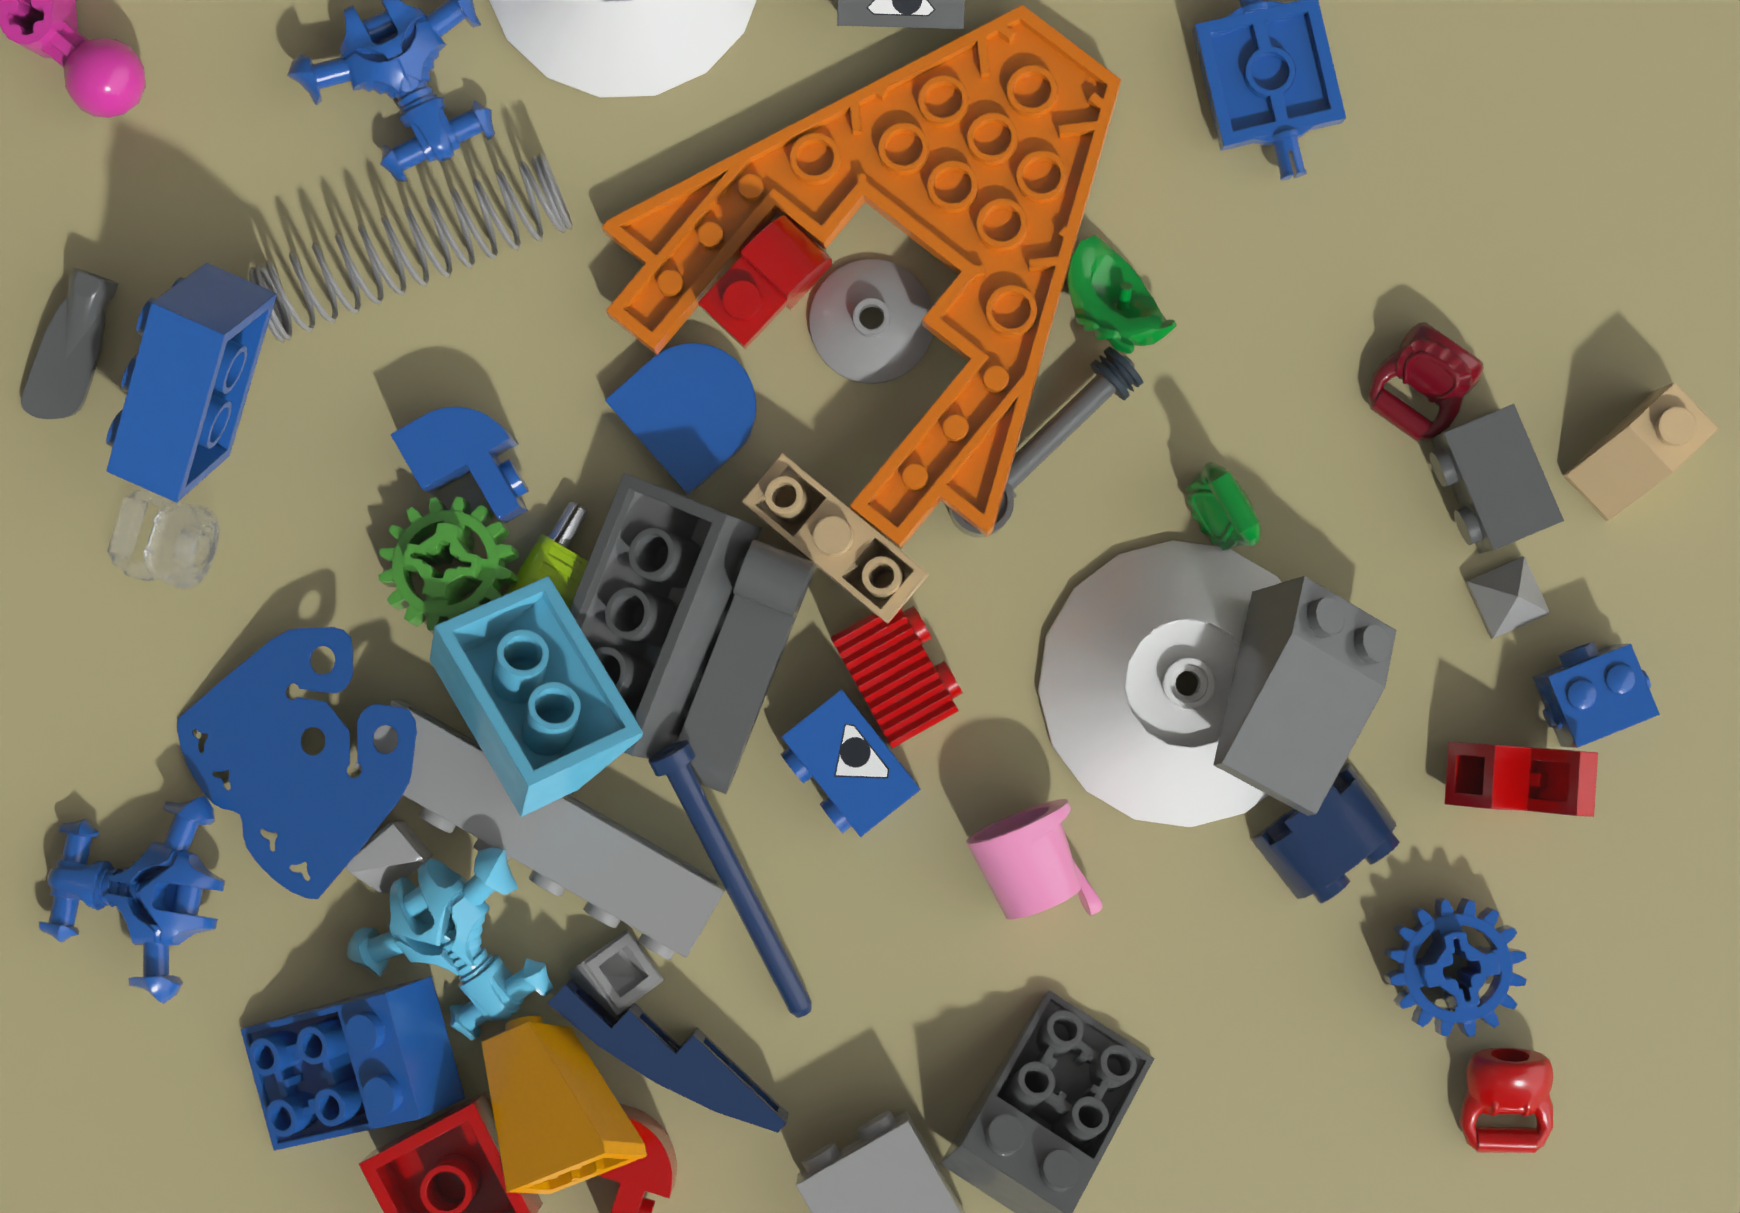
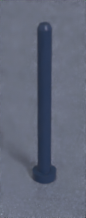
(674, 763)

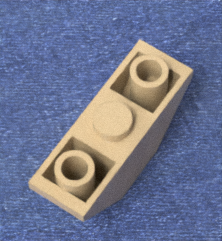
(835, 538)

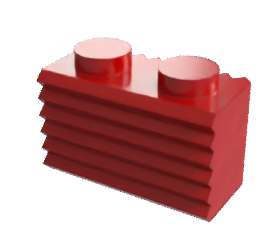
(897, 674)

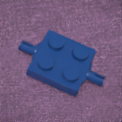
(1269, 77)

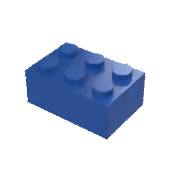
(188, 381)

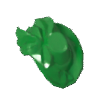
(1113, 298)

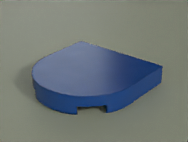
(689, 410)

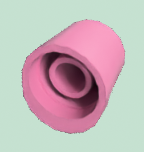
(1031, 862)

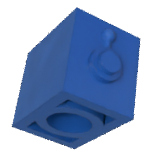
(1595, 693)

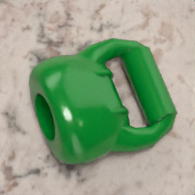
(1223, 508)

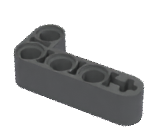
(744, 661)

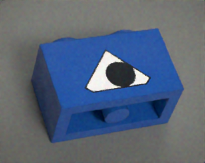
(849, 765)

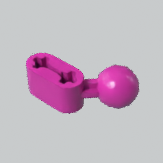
(98, 73)

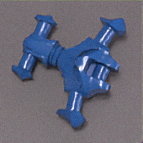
(395, 57)
(155, 894)

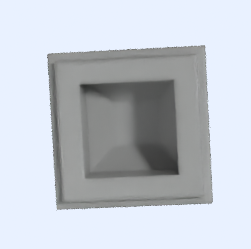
(1507, 597)

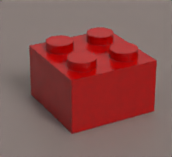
(446, 1167)

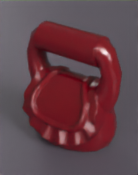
(1434, 369)

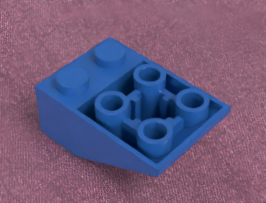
(353, 1065)

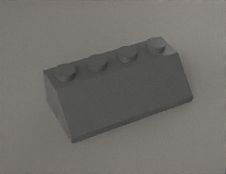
(659, 600)

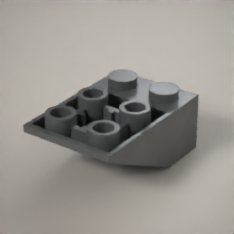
(1048, 1111)

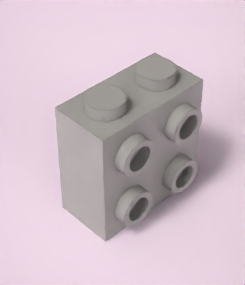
(877, 1173)

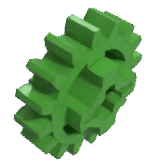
(451, 540)

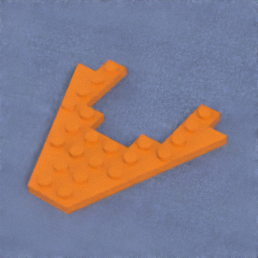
(974, 159)

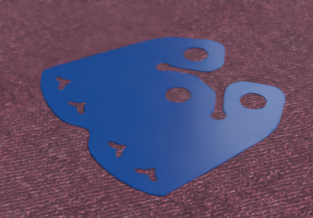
(274, 783)

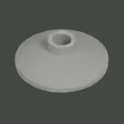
(865, 353)

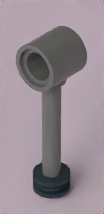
(1113, 376)

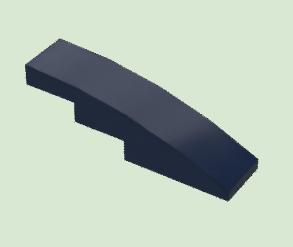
(692, 1069)

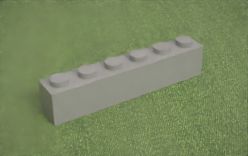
(560, 842)

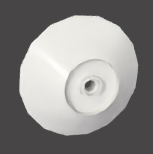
(623, 44)
(1115, 672)

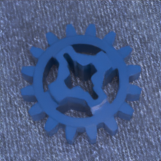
(1481, 963)

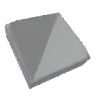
(389, 856)

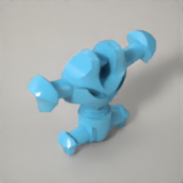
(444, 928)

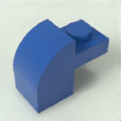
(462, 441)

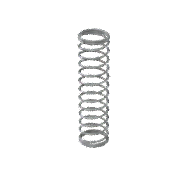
(280, 319)

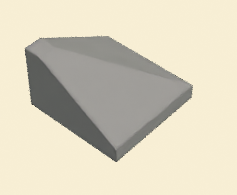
(617, 974)

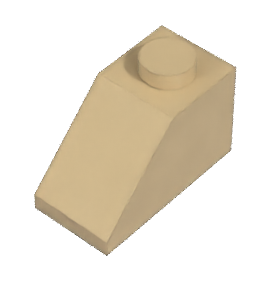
(1641, 450)

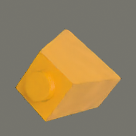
(553, 1109)

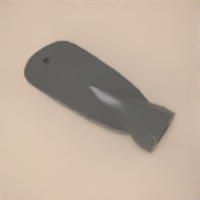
(69, 349)

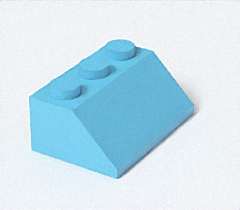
(533, 694)

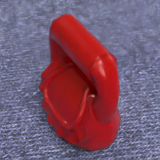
(1507, 1084)

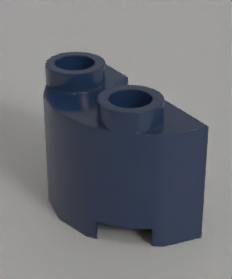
(1320, 848)

